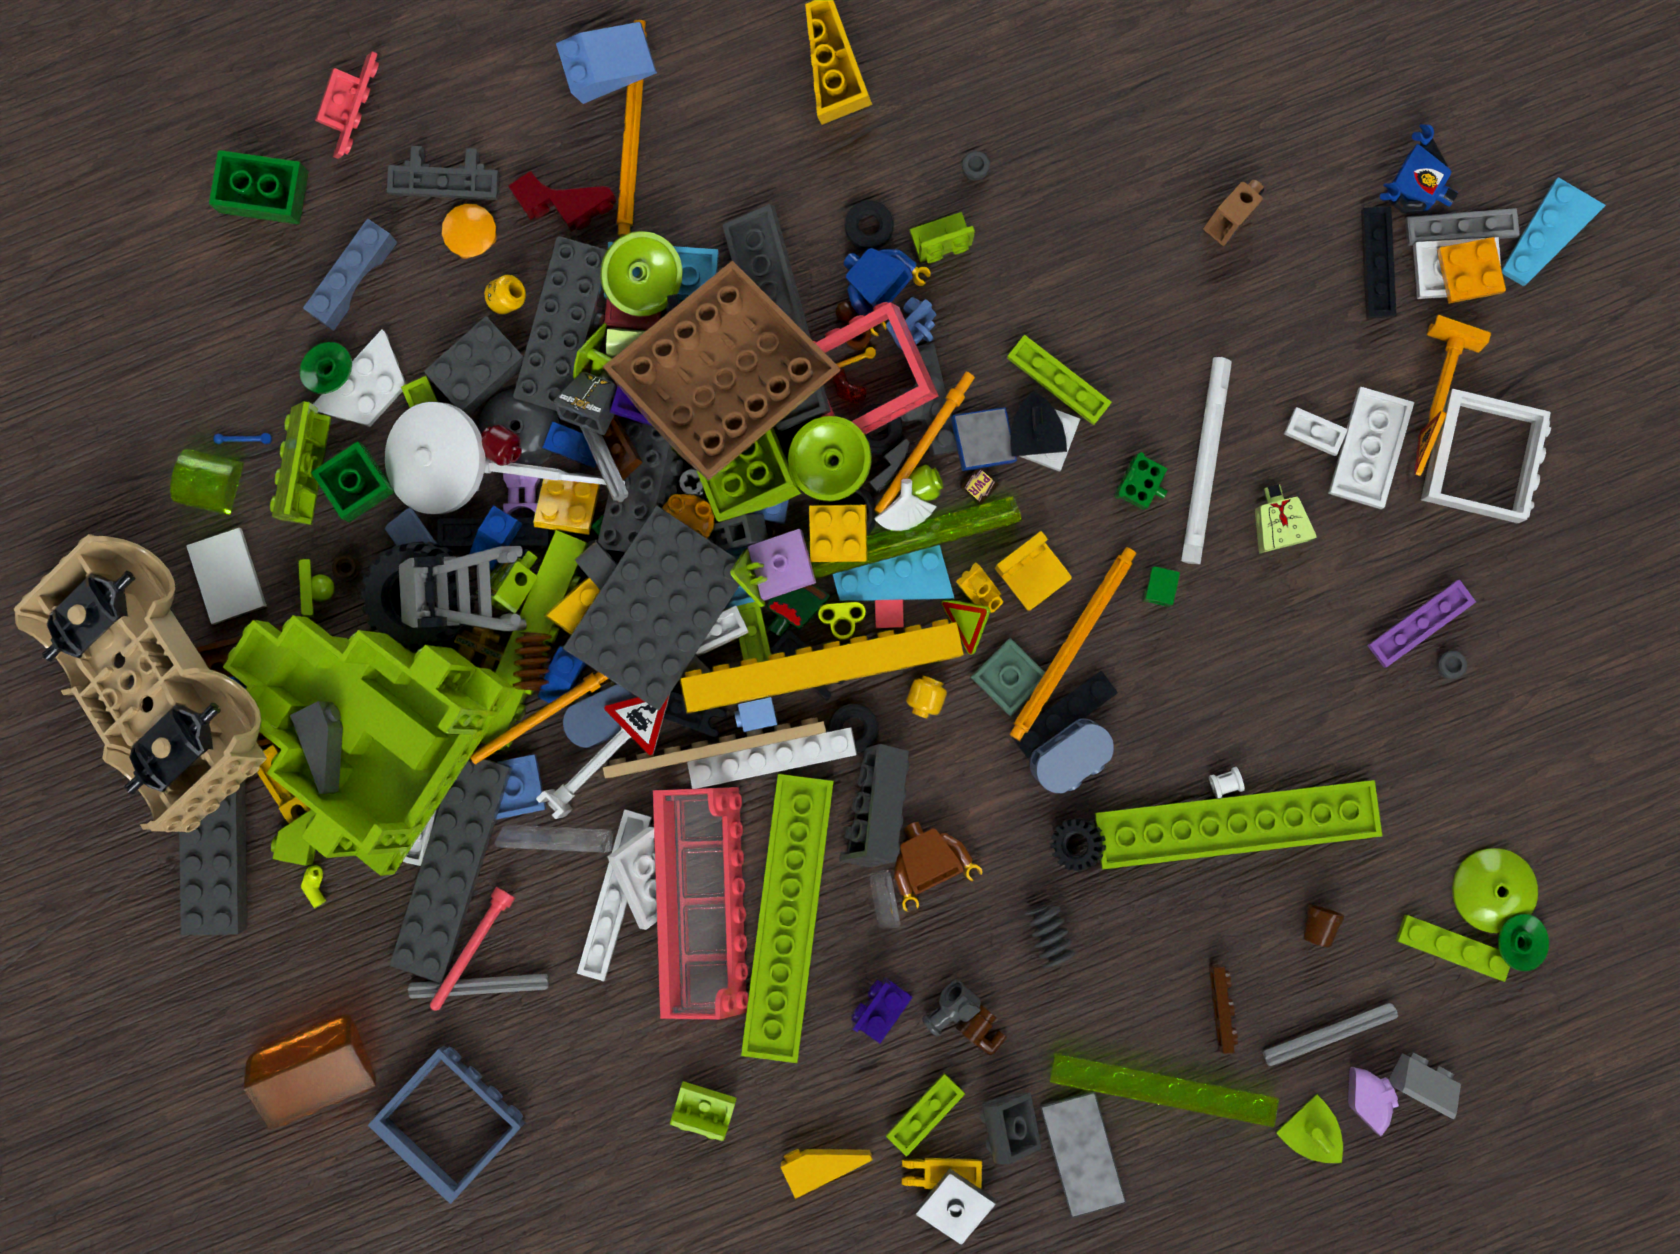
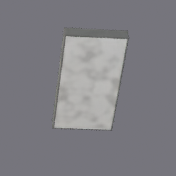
(1082, 1154)

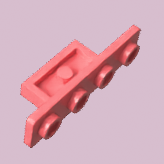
(342, 102)

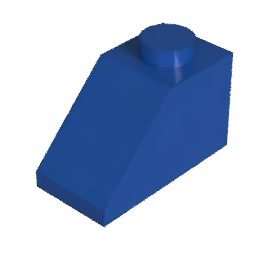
(495, 531)
(563, 675)

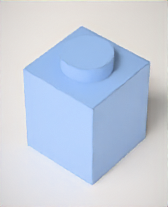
(756, 715)

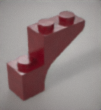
(573, 205)

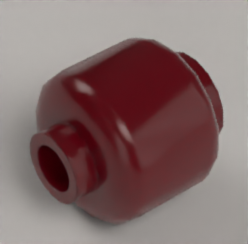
(501, 445)

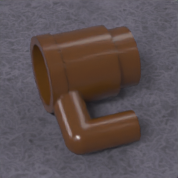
(978, 1027)

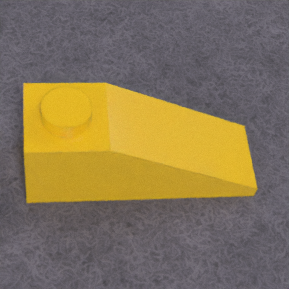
(819, 1166)

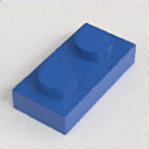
(568, 444)

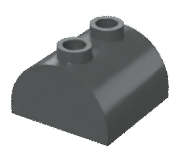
(1010, 1127)

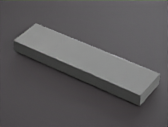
(1463, 225)

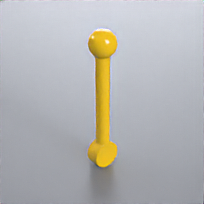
(869, 353)

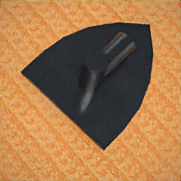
(1036, 428)

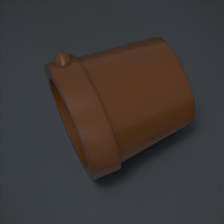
(1322, 925)

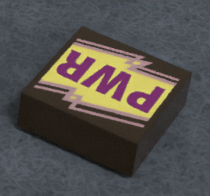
(979, 485)

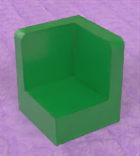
(1161, 587)

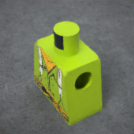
(512, 582)

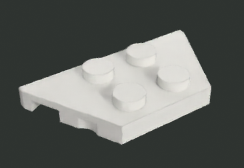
(370, 387)

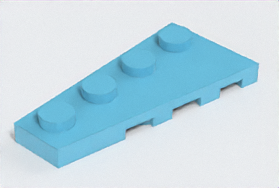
(1554, 224)
(905, 577)

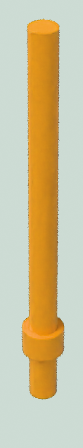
(954, 398)
(590, 683)

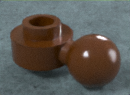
(845, 313)

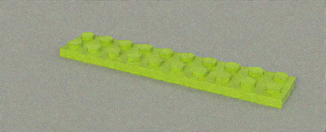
(1239, 824)
(787, 918)

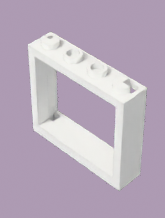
(1533, 455)

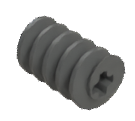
(1051, 935)

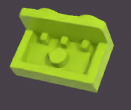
(703, 1111)

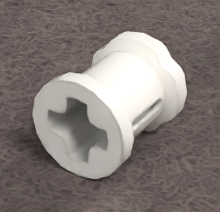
(1226, 782)

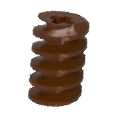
(531, 661)

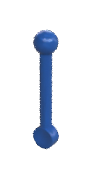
(264, 438)

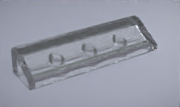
(555, 838)

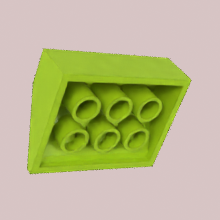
(752, 480)

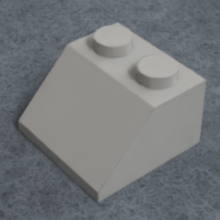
(1426, 1085)

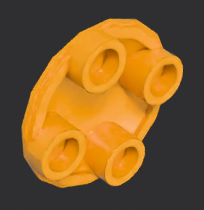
(469, 230)
(692, 512)

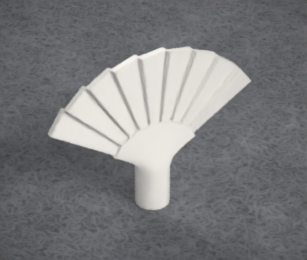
(906, 510)

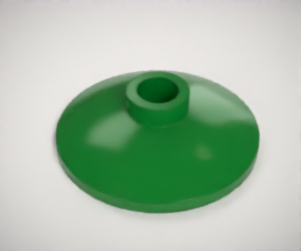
(319, 362)
(1532, 942)

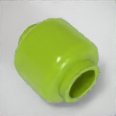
(926, 483)

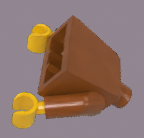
(928, 861)

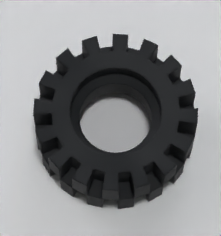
(1062, 849)

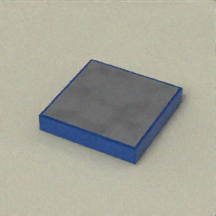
(983, 438)

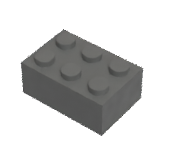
(475, 366)

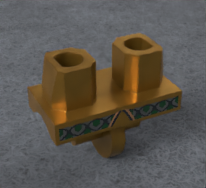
(483, 643)

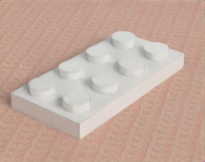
(1371, 448)

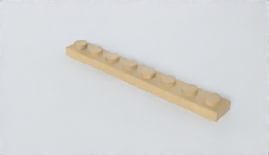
(703, 750)

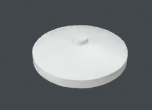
(434, 458)

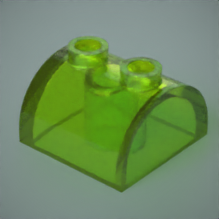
(205, 481)

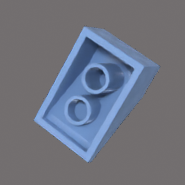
(605, 60)

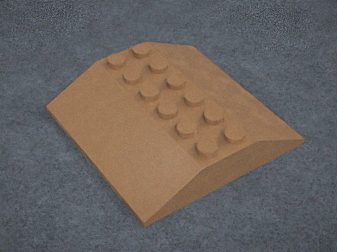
(720, 370)

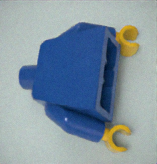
(879, 278)

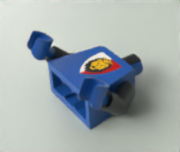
(1421, 177)

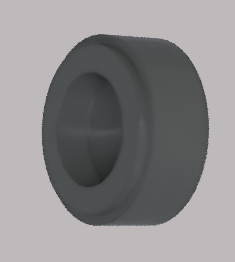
(975, 165)
(1451, 665)

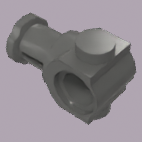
(955, 1005)

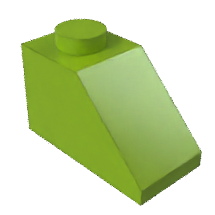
(289, 845)

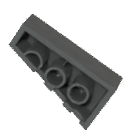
(878, 808)

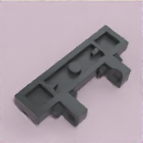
(463, 182)

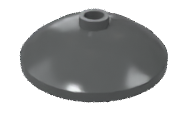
(534, 423)

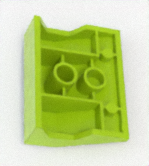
(300, 456)

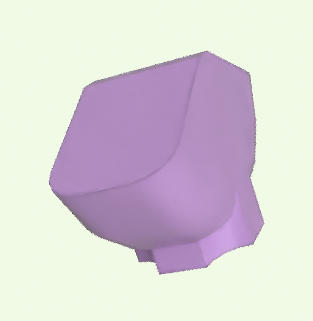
(1371, 1099)

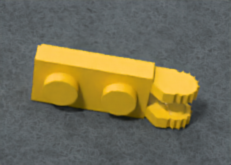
(936, 1168)

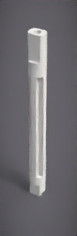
(1206, 460)

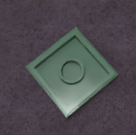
(1009, 676)

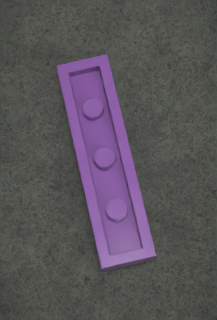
(1421, 623)

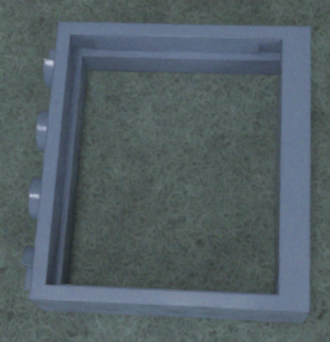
(414, 1155)

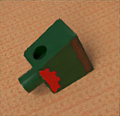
(795, 608)

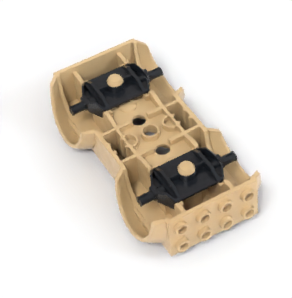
(202, 723)

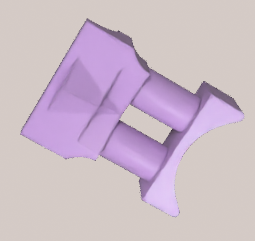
(517, 482)

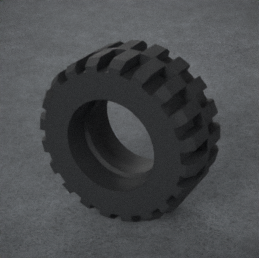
(384, 600)

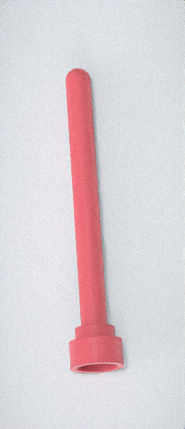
(499, 902)

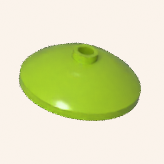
(658, 275)
(812, 455)
(1477, 886)

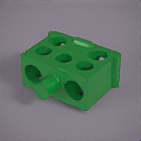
(1134, 478)

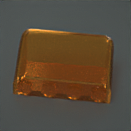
(308, 1071)

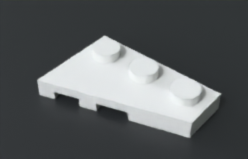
(636, 874)

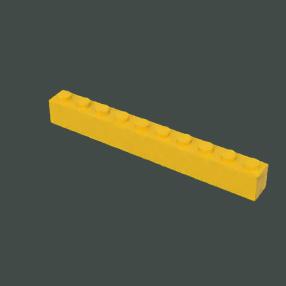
(820, 667)

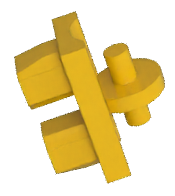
(980, 588)

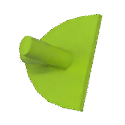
(590, 357)
(1314, 1133)

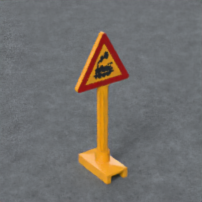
(1457, 337)

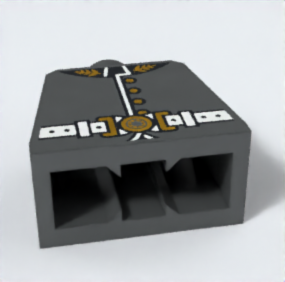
(588, 401)

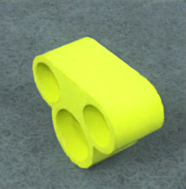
(842, 612)

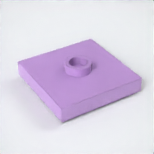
(784, 562)

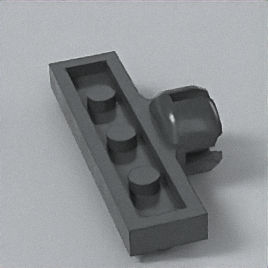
(945, 440)

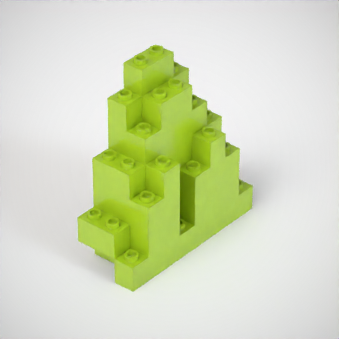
(403, 720)

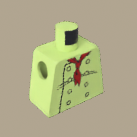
(1281, 521)

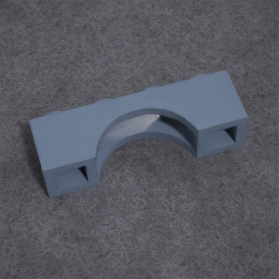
(364, 252)

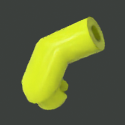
(311, 883)

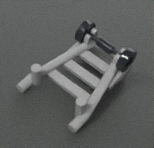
(417, 592)

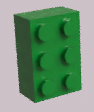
(258, 187)

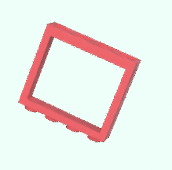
(910, 400)

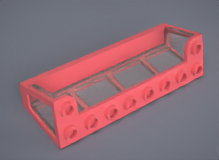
(700, 903)

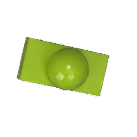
(313, 588)

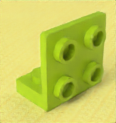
(942, 237)

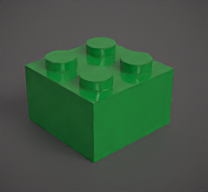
(353, 482)

